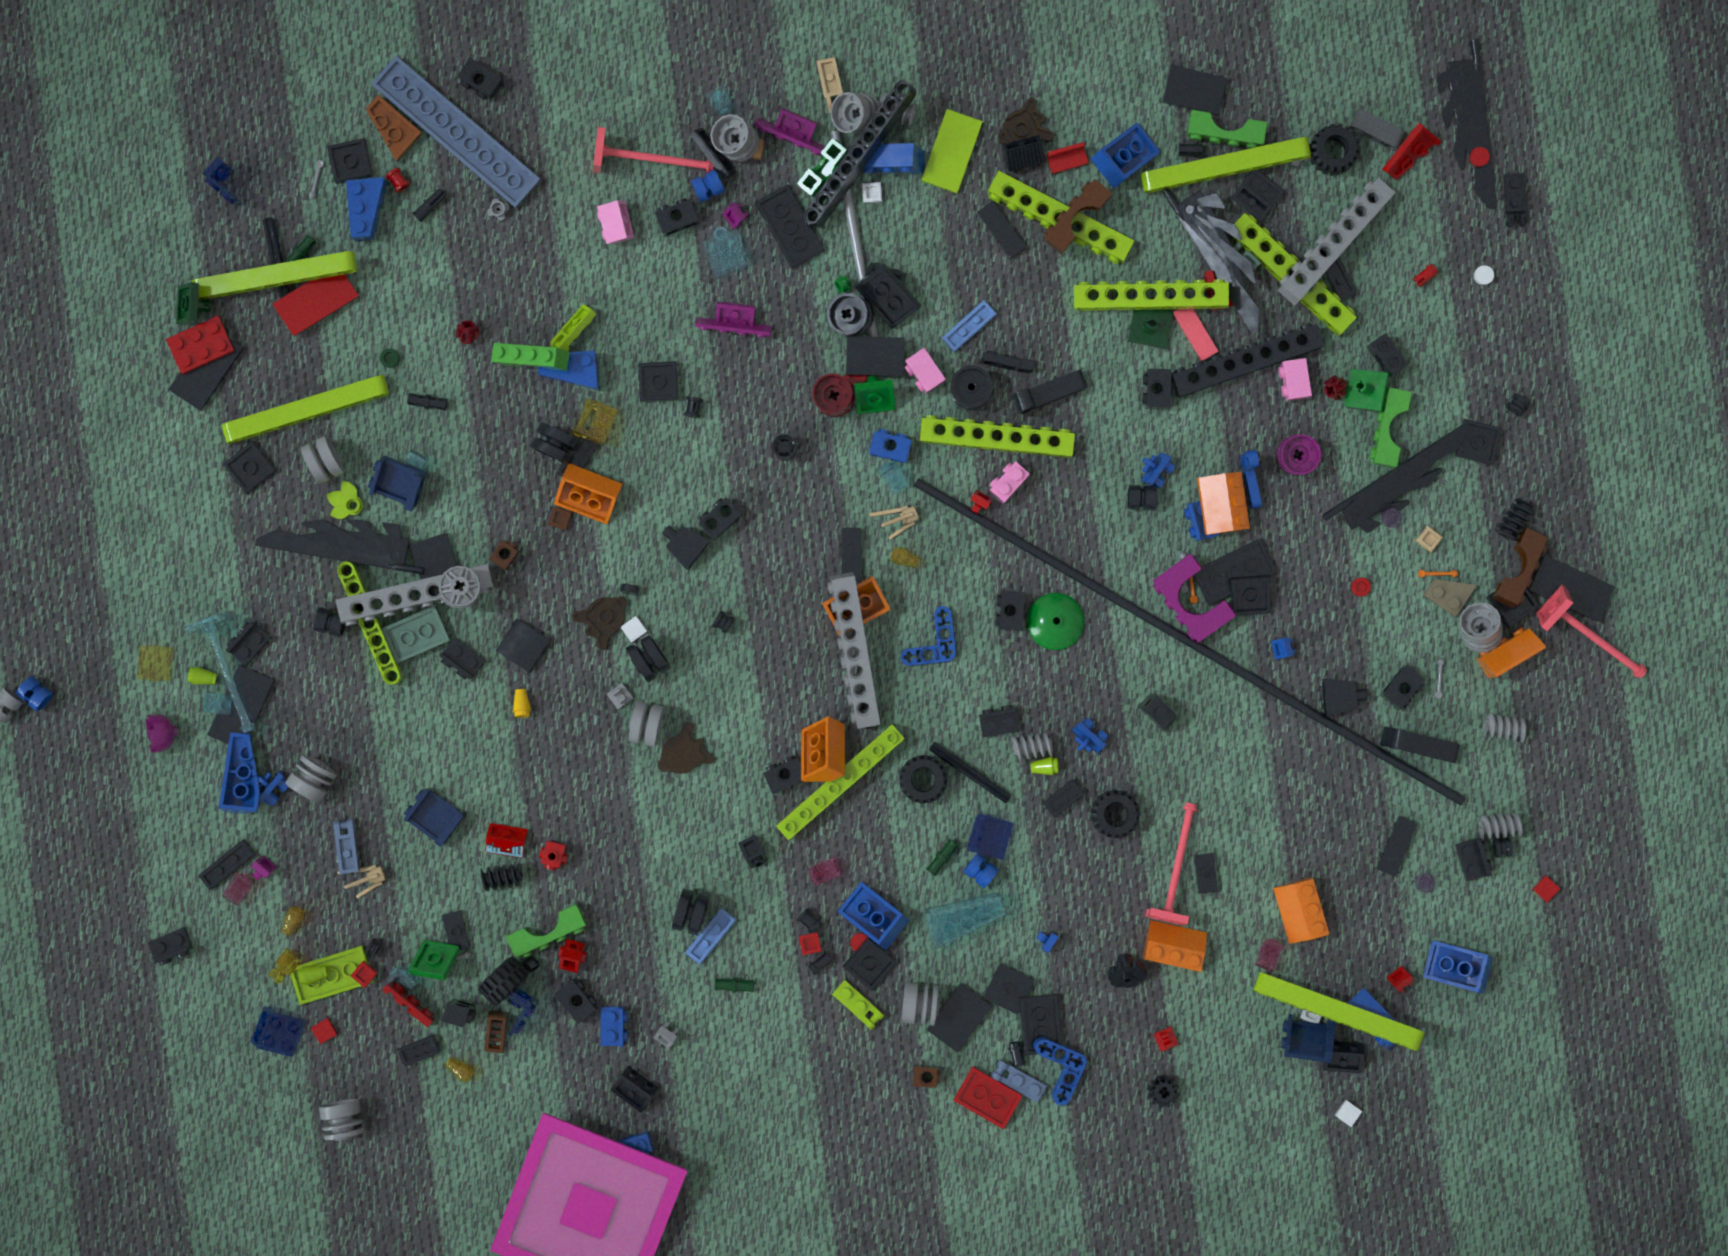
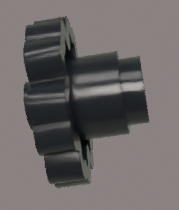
(1127, 972)

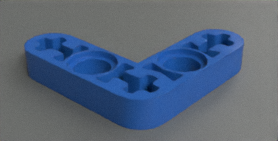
(1249, 462)
(936, 649)
(1069, 1067)

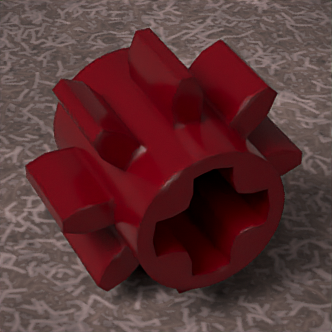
(467, 332)
(1335, 387)

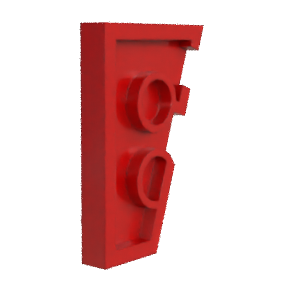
(1412, 148)
(425, 1016)

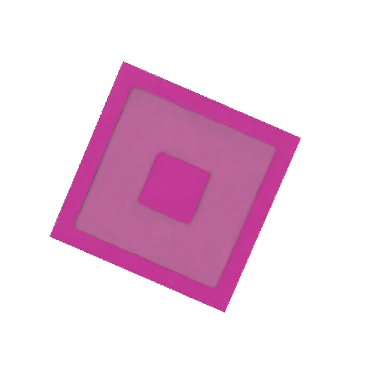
(587, 1197)

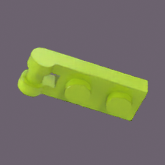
(573, 328)
(857, 1004)

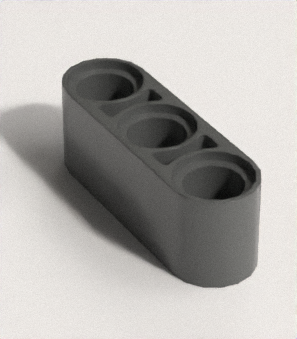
(1377, 130)

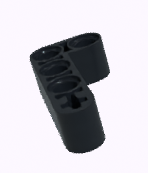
(1049, 392)
(1419, 744)

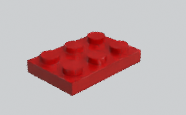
(200, 345)
(987, 1097)

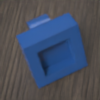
(1282, 648)
(1048, 941)

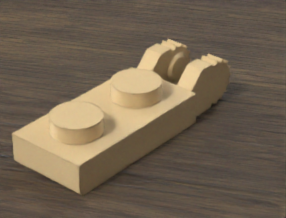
(829, 79)

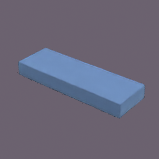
(969, 326)
(710, 936)

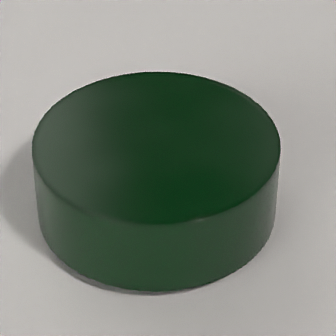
(389, 358)

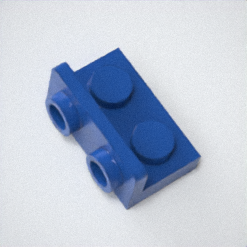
(1194, 513)
(613, 1026)

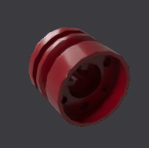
(823, 392)

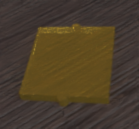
(154, 663)

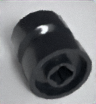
(784, 447)
(1142, 497)
(328, 621)

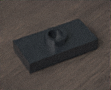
(1063, 798)
(1205, 873)
(456, 929)
(418, 1050)

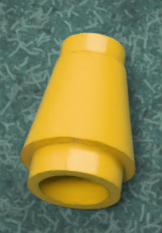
(521, 704)

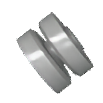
(322, 459)
(644, 723)

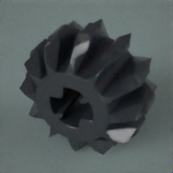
(1156, 1095)

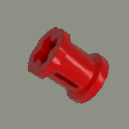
(397, 180)

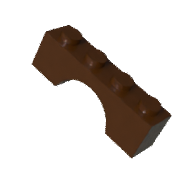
(1092, 198)
(1529, 547)

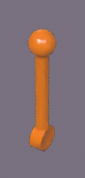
(1421, 573)
(1193, 599)

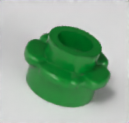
(842, 284)

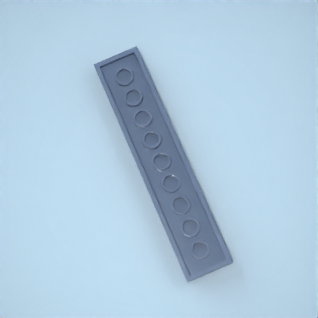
(456, 132)

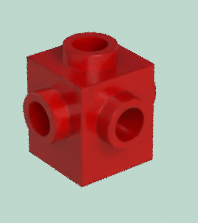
(558, 849)
(572, 955)

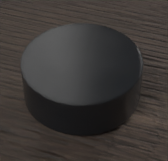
(629, 589)

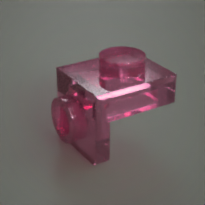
(824, 871)
(238, 888)
(1268, 954)

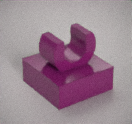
(735, 215)
(263, 867)

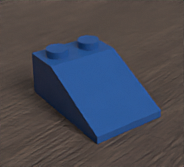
(1125, 155)
(873, 916)
(1458, 967)

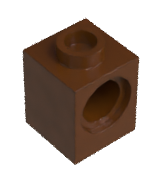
(496, 556)
(919, 1070)

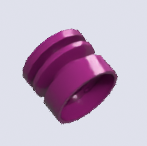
(1309, 456)

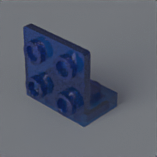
(218, 172)
(989, 836)
(519, 1000)
(277, 1032)

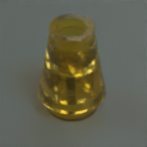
(903, 557)
(292, 920)
(459, 1069)

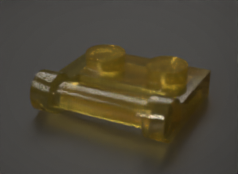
(600, 425)

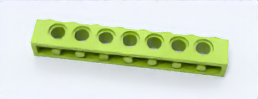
(1054, 208)
(1276, 248)
(1141, 302)
(1065, 438)
(832, 790)

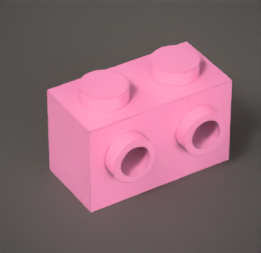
(615, 222)
(924, 371)
(1295, 379)
(1009, 482)

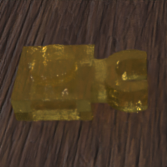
(285, 965)

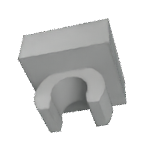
(620, 696)
(665, 1036)

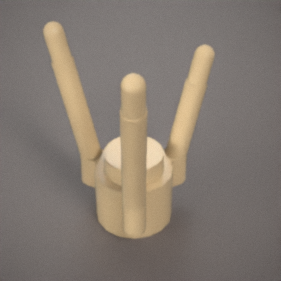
(907, 515)
(375, 876)

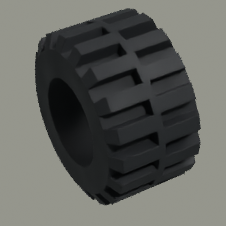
(1338, 134)
(935, 791)
(1127, 826)
(503, 981)

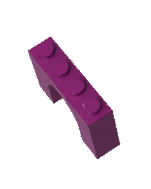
(1200, 624)

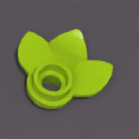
(342, 500)

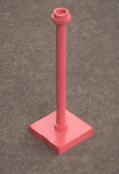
(602, 151)
(1556, 607)
(1167, 913)

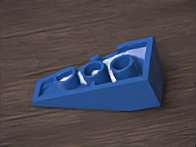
(240, 781)

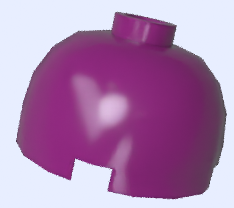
(160, 732)

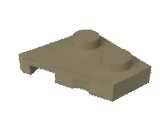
(1449, 594)

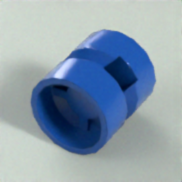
(707, 186)
(39, 698)
(980, 870)

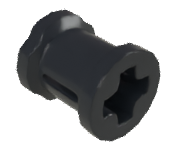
(690, 411)
(808, 920)

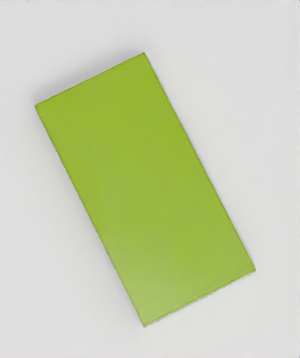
(951, 151)
(338, 979)

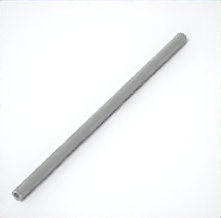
(855, 238)

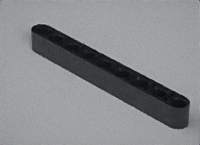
(860, 144)

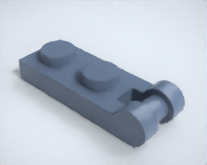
(346, 847)
(1019, 1081)

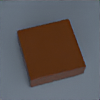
(560, 518)

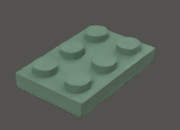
(416, 634)

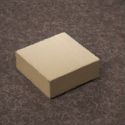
(1429, 539)

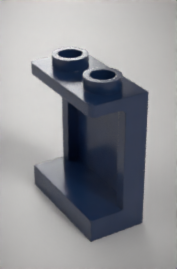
(397, 481)
(434, 816)
(1308, 1040)

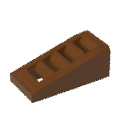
(496, 1015)

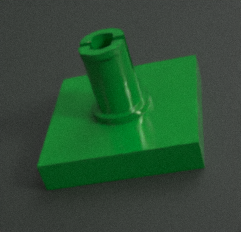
(1366, 390)
(874, 395)
(434, 960)

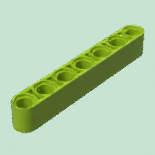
(376, 630)

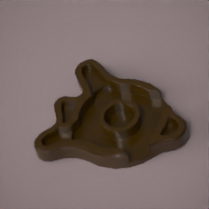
(1024, 124)
(603, 618)
(683, 753)

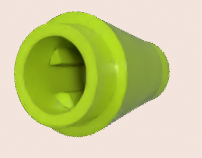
(200, 676)
(1045, 766)
(311, 974)

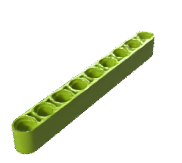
(1225, 165)
(276, 275)
(305, 409)
(1339, 1011)

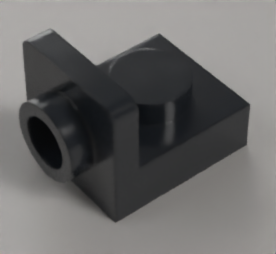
(753, 852)

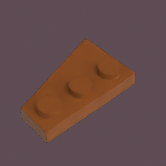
(393, 127)

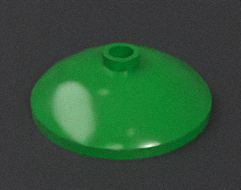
(1041, 624)

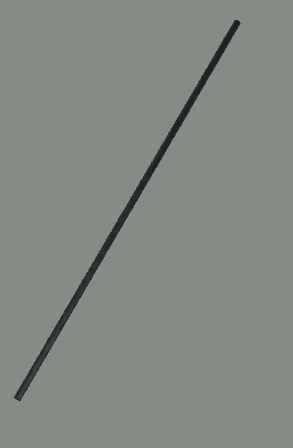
(1185, 639)

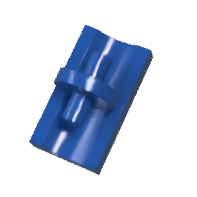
(1154, 467)
(1087, 738)
(267, 794)

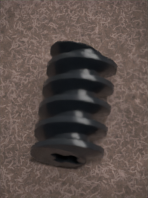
(1514, 520)
(501, 877)

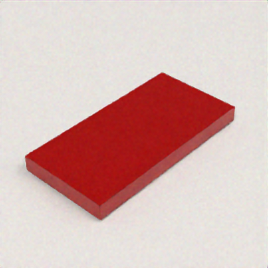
(314, 302)

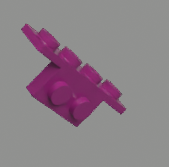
(793, 128)
(734, 318)

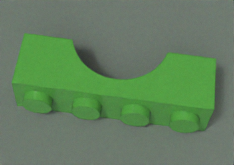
(1203, 127)
(538, 356)
(1386, 452)
(569, 921)

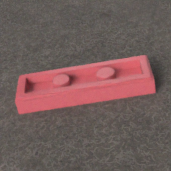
(1195, 333)

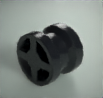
(1517, 404)
(723, 622)
(1502, 847)

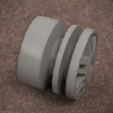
(853, 111)
(726, 134)
(453, 597)
(1478, 619)
(311, 778)
(920, 1003)
(341, 1119)

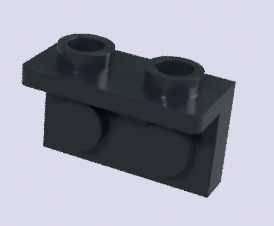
(248, 642)
(462, 659)
(999, 722)
(1473, 859)
(169, 946)
(1346, 1057)
(634, 1089)

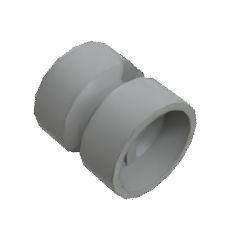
(8, 703)

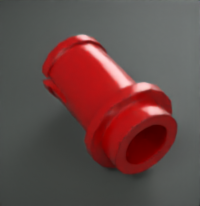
(1429, 272)

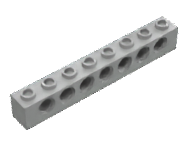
(1380, 193)
(346, 604)
(870, 715)

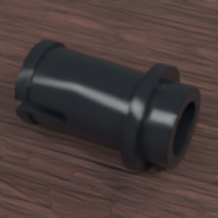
(1190, 149)
(819, 963)
(1016, 1053)

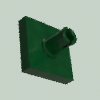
(189, 304)
(1150, 327)

